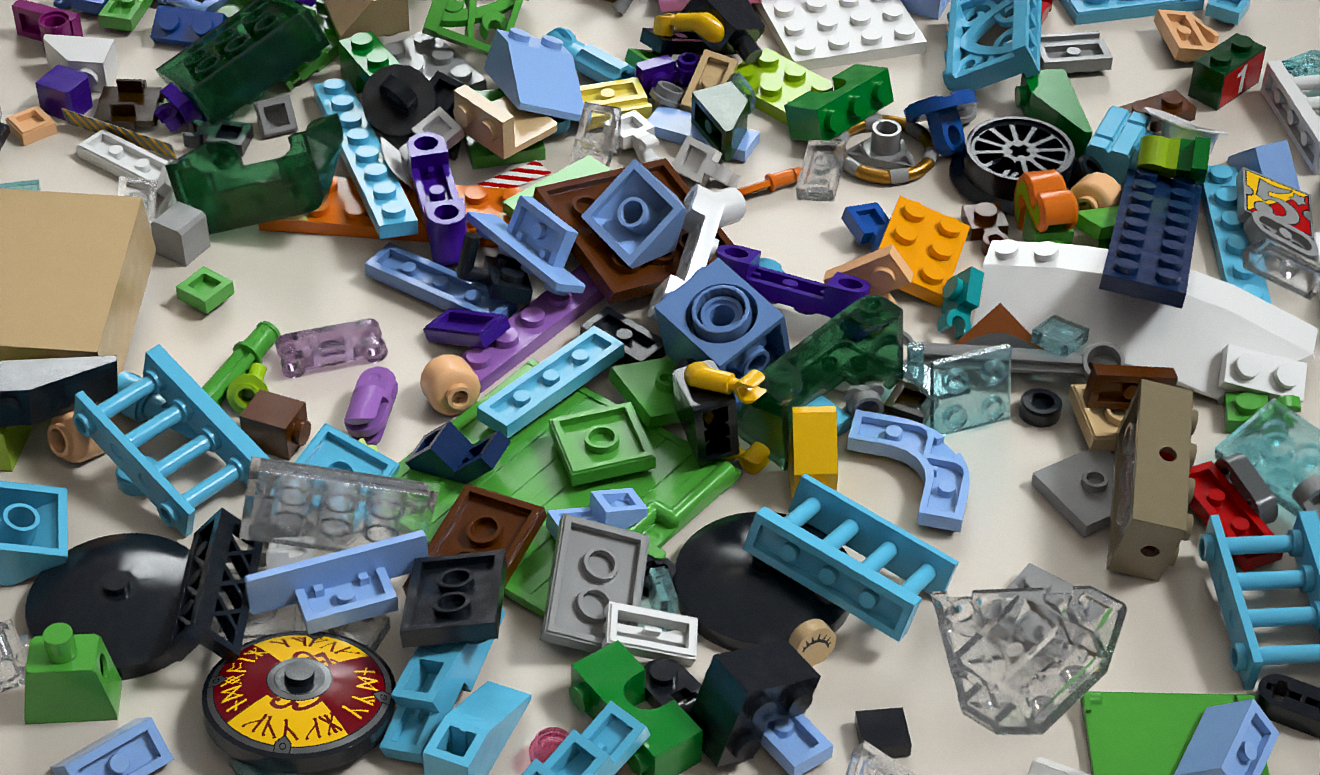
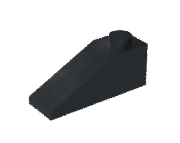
(47, 387)

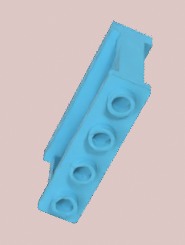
(993, 62)

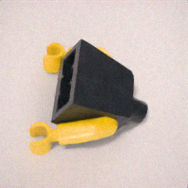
(723, 25)
(710, 415)

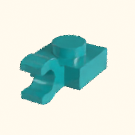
(960, 298)

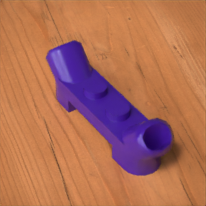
(437, 196)
(803, 294)

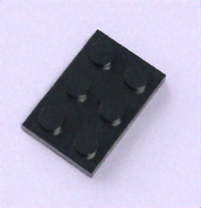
(454, 599)

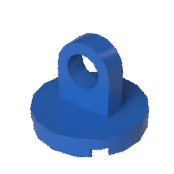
(943, 119)

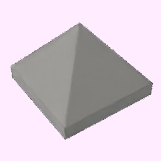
(275, 116)

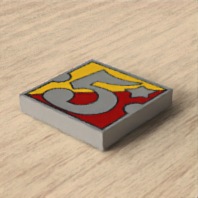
(1280, 200)

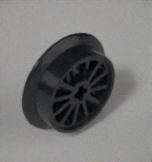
(1002, 151)

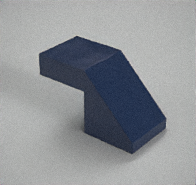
(453, 457)

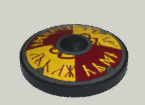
(299, 702)

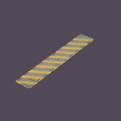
(133, 137)

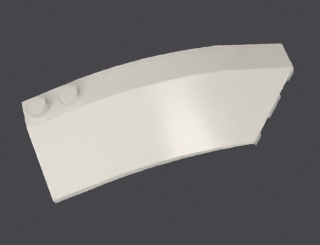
(1065, 280)

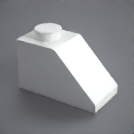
(85, 54)

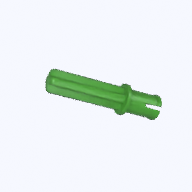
(239, 363)

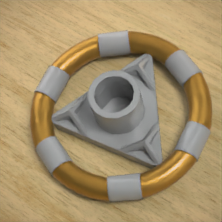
(887, 150)

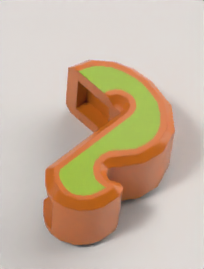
(1045, 199)

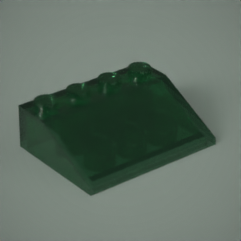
(245, 57)

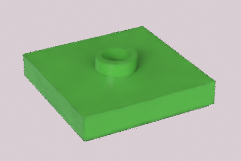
(649, 390)
(602, 443)

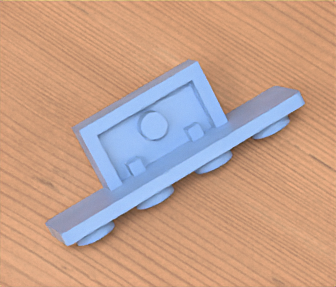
(535, 240)
(340, 584)

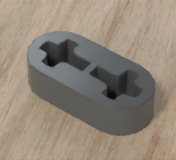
(1249, 485)

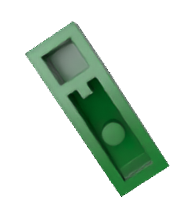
(1054, 101)

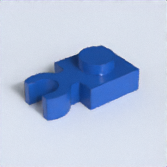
(866, 223)

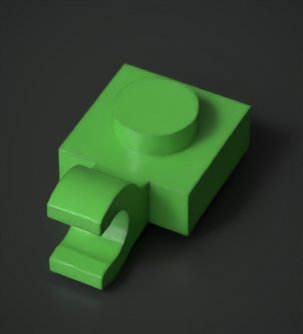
(1242, 406)

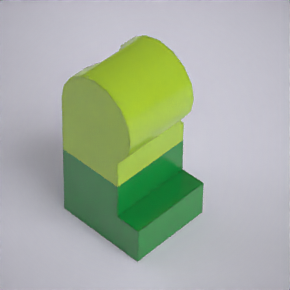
(1175, 156)

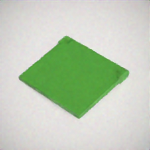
(1144, 730)

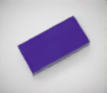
(466, 328)

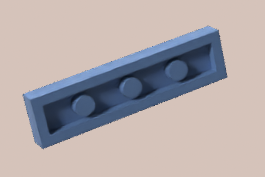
(432, 282)

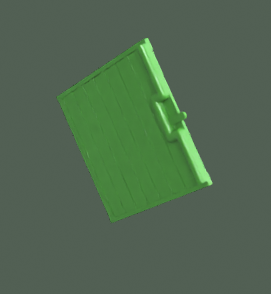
(535, 474)

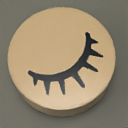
(813, 640)

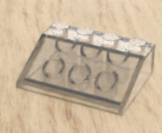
(331, 506)

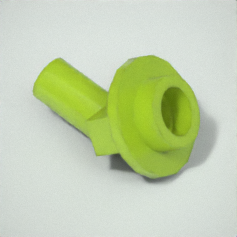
(246, 386)

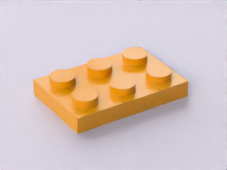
(927, 244)

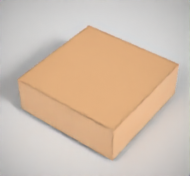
(31, 125)

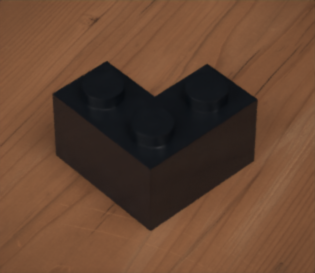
(747, 692)

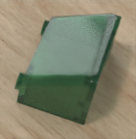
(261, 192)
(852, 347)

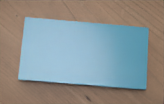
(1109, 10)

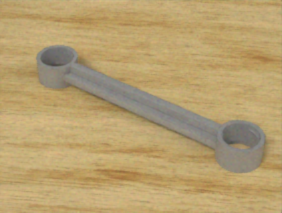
(1030, 360)

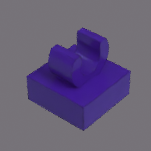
(177, 110)

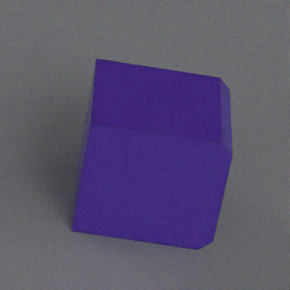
(64, 89)

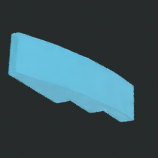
(599, 749)

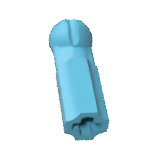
(592, 60)

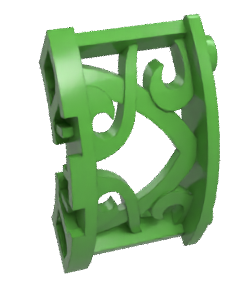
(452, 14)

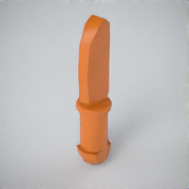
(773, 181)

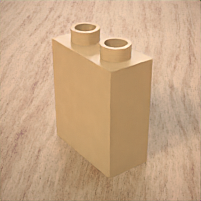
(71, 273)

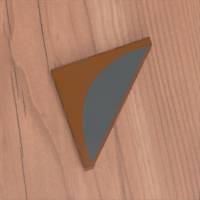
(997, 329)

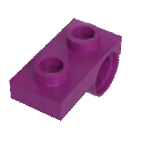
(36, 20)

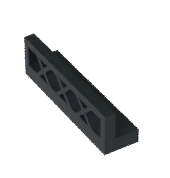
(203, 580)

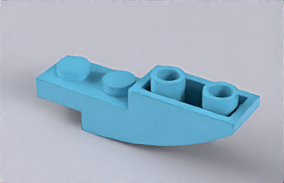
(429, 693)

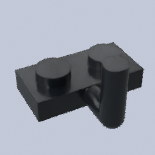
(501, 274)

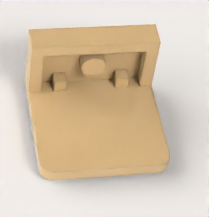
(499, 123)

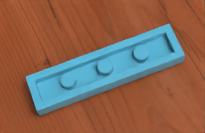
(550, 381)

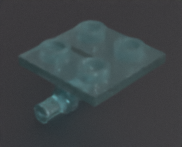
(963, 388)

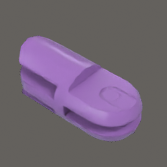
(371, 404)

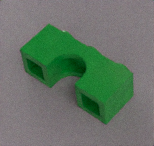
(362, 57)
(856, 95)
(620, 678)

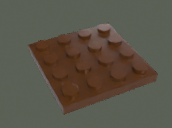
(603, 265)

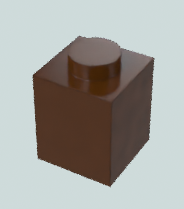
(276, 423)

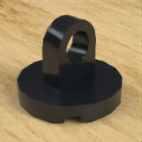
(397, 100)

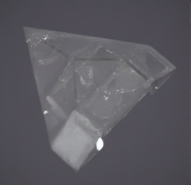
(1026, 652)

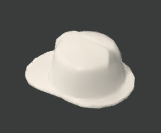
(1180, 128)

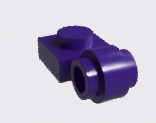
(666, 69)

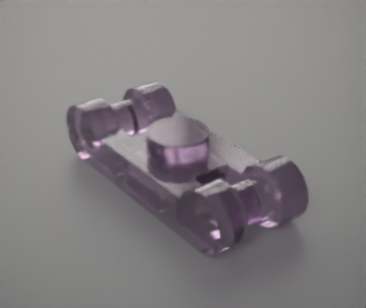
(330, 346)

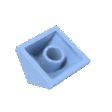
(637, 216)

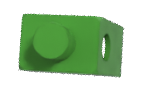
(70, 678)

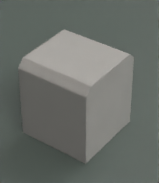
(181, 233)

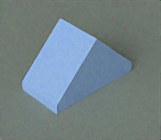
(1269, 160)

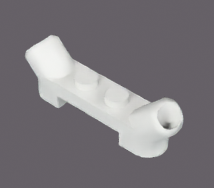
(704, 216)

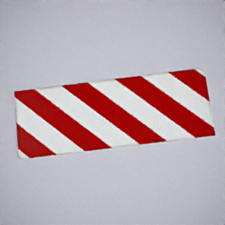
(517, 176)

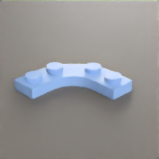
(923, 449)

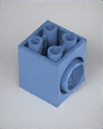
(721, 321)

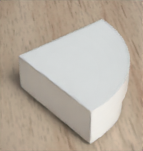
(281, 555)

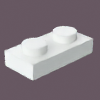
(1261, 373)

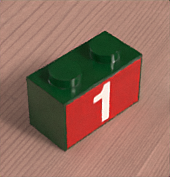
(1226, 71)

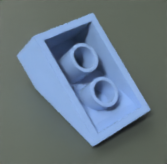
(535, 73)

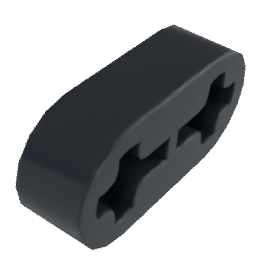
(1298, 707)

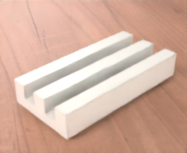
(651, 641)

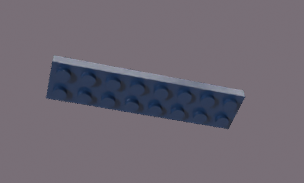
(1153, 238)

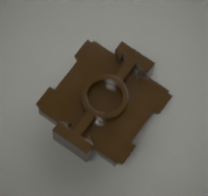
(129, 104)

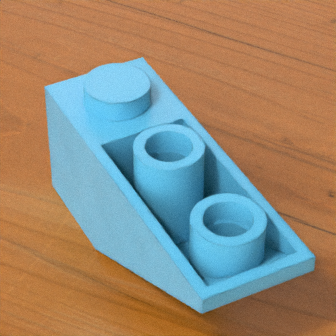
(475, 731)

